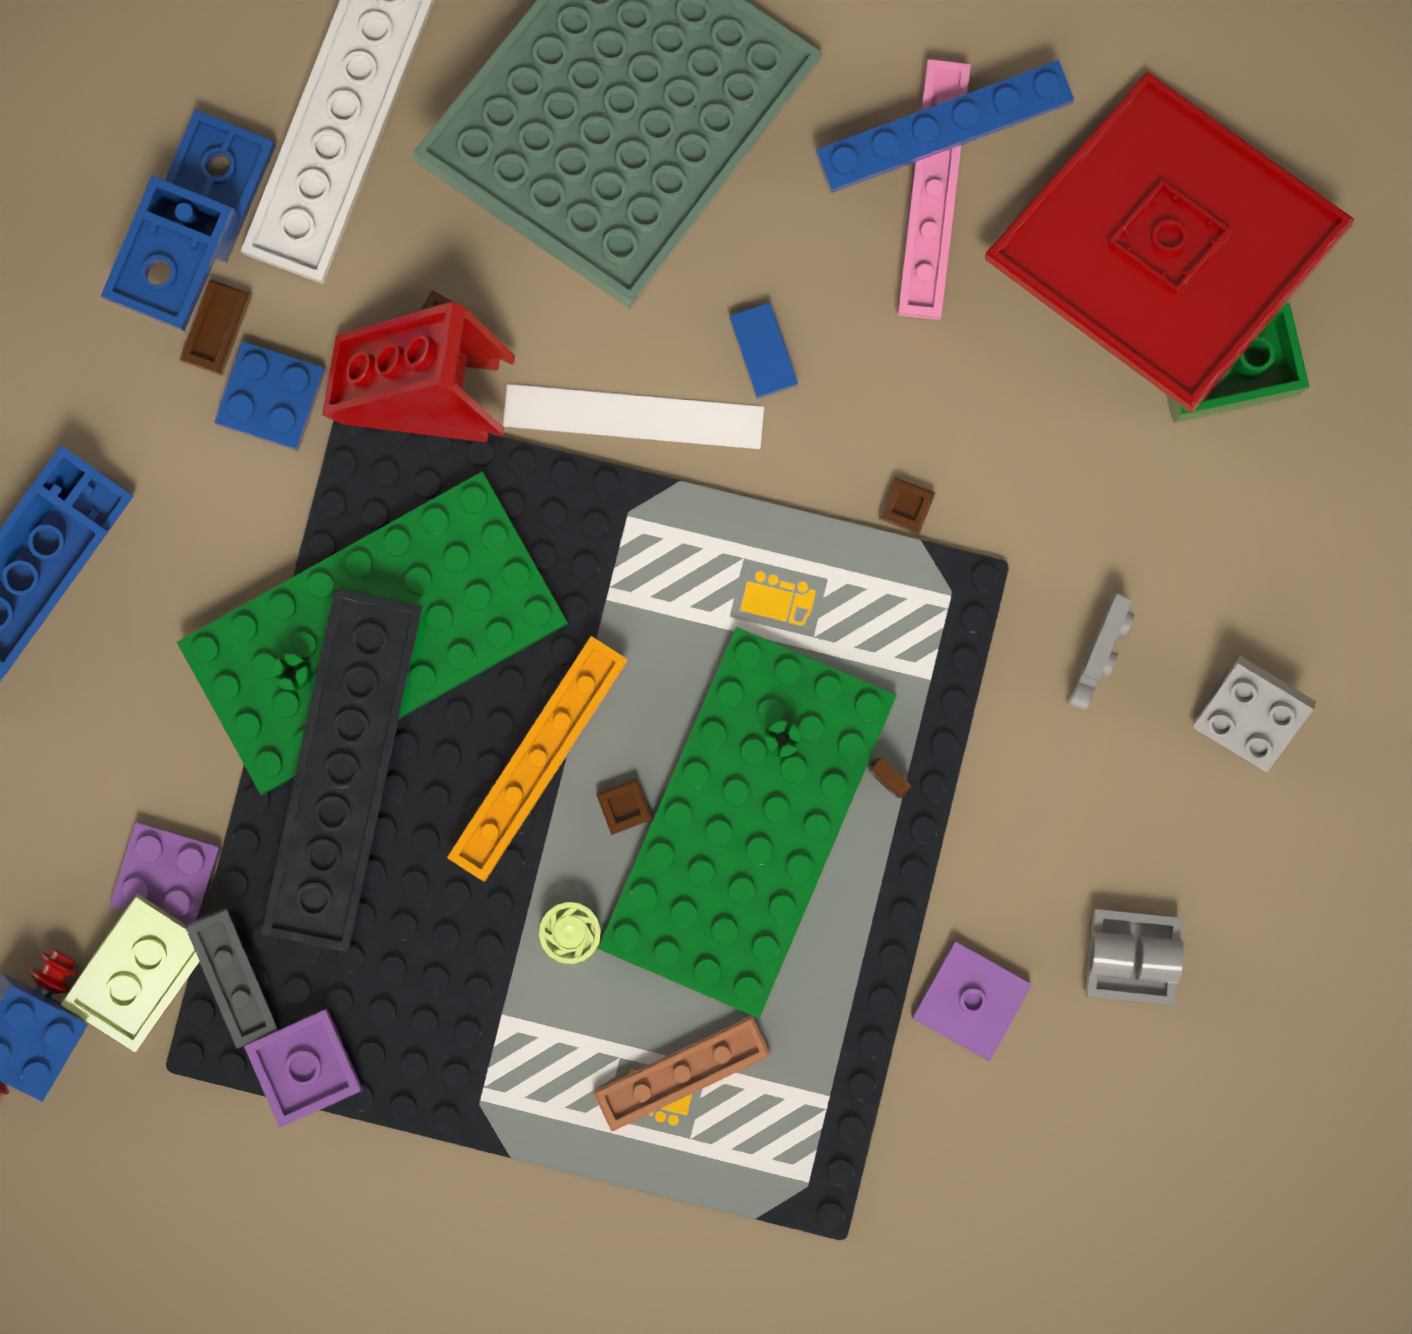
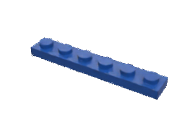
(944, 126)

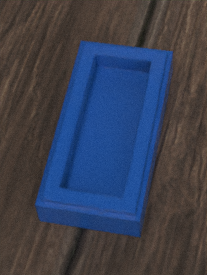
(763, 351)

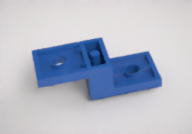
(188, 220)

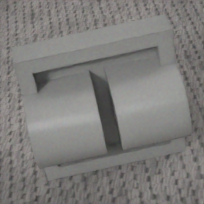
(1253, 713)
(1134, 957)

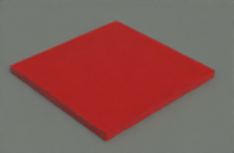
(1169, 241)

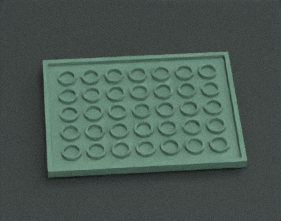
(616, 125)

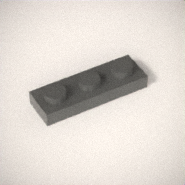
(231, 978)

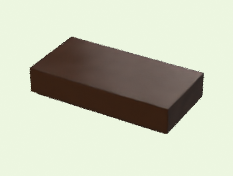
(215, 327)

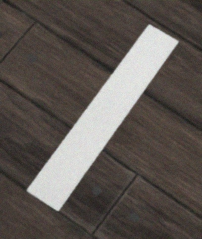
(633, 416)

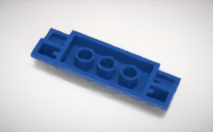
(49, 544)

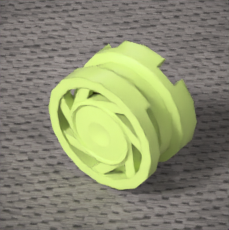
(569, 932)

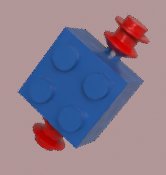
(36, 1028)

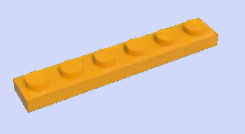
(537, 759)

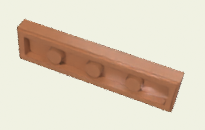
(681, 1073)

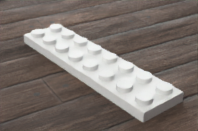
(335, 134)

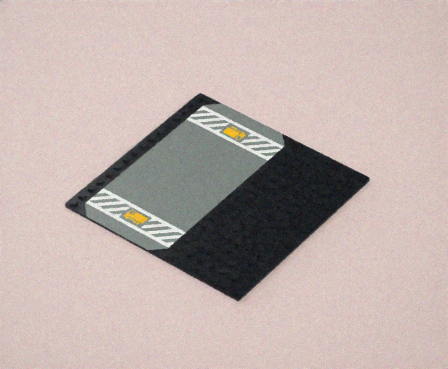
(445, 978)

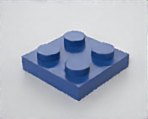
(270, 396)

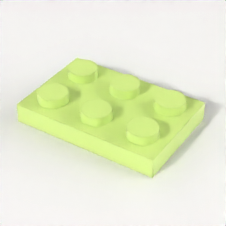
(134, 973)

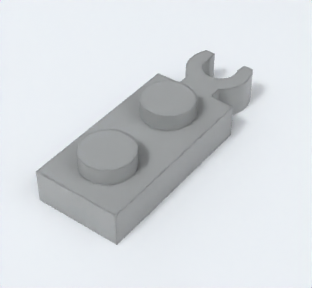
(1100, 656)

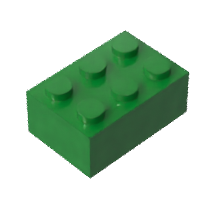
(1264, 373)

